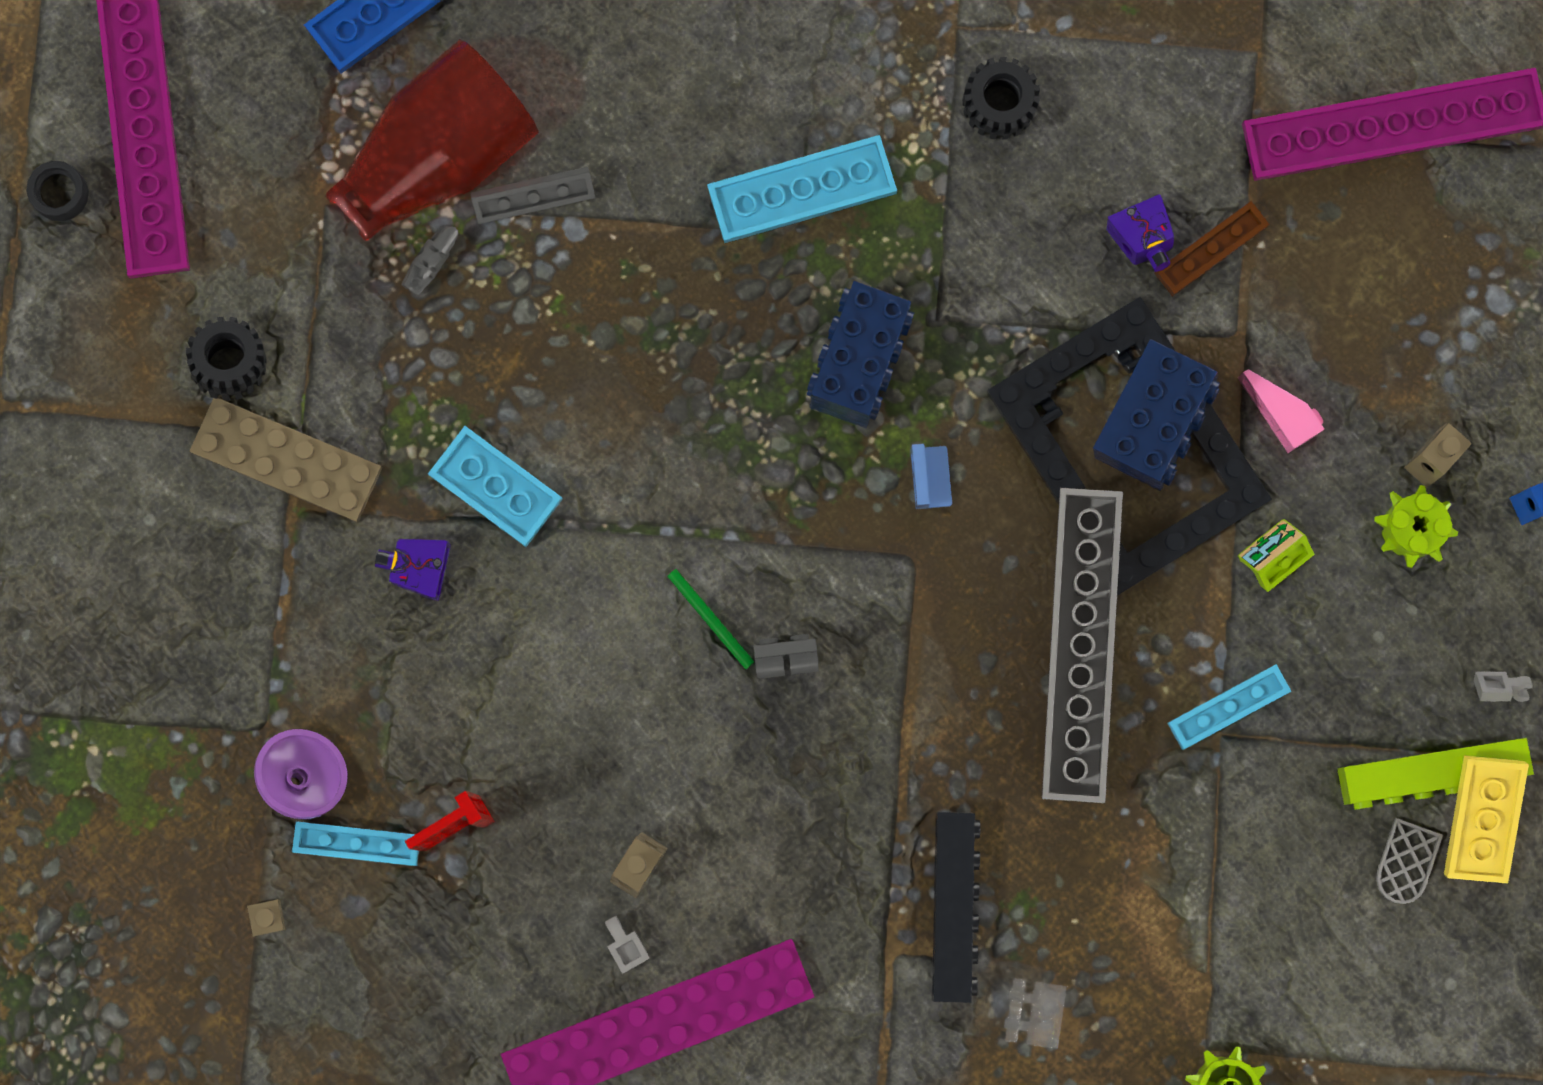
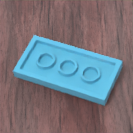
(495, 486)

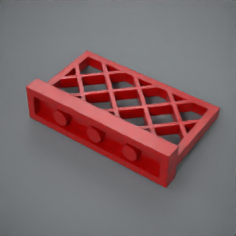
(471, 812)

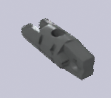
(430, 259)

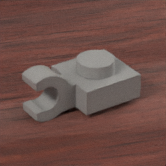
(1498, 687)
(626, 949)

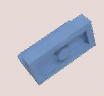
(930, 476)

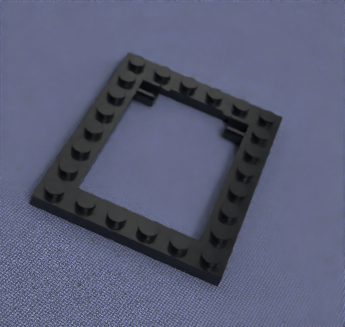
(1118, 333)

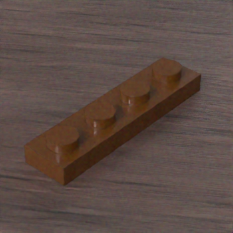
(1212, 248)

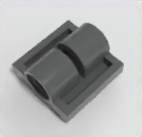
(799, 651)

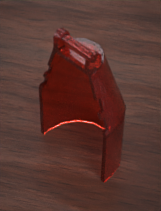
(434, 140)

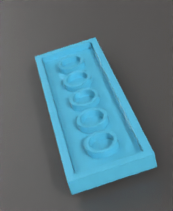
(802, 189)

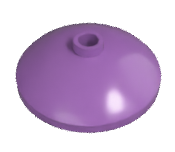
(310, 760)

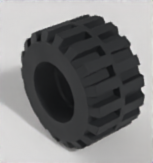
(1008, 76)
(226, 335)

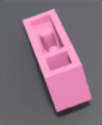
(1286, 414)

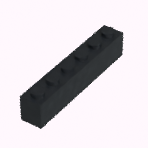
(953, 907)

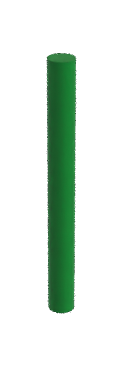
(711, 619)

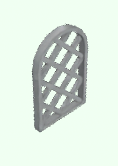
(1425, 876)

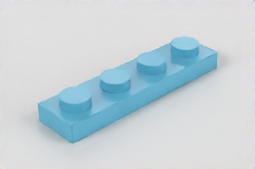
(1229, 707)
(353, 843)

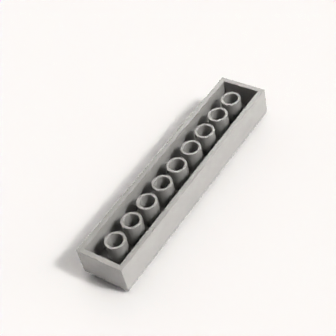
(1082, 645)

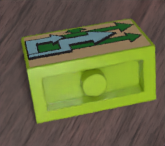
(1277, 554)

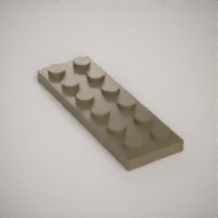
(286, 459)

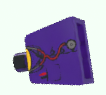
(1143, 232)
(417, 565)

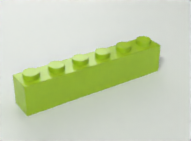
(1420, 773)

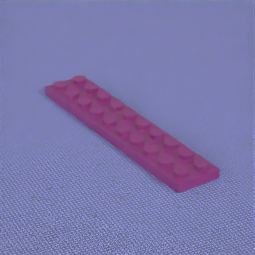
(1394, 124)
(143, 137)
(664, 1021)

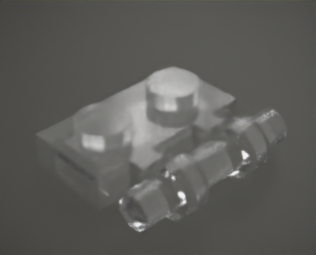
(1045, 1013)

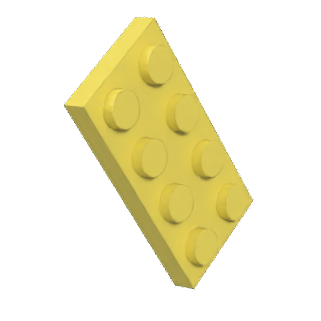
(1486, 819)

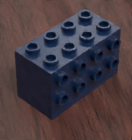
(860, 354)
(1157, 415)

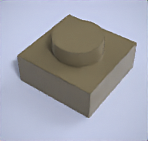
(266, 917)

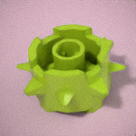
(1402, 515)
(1226, 1069)

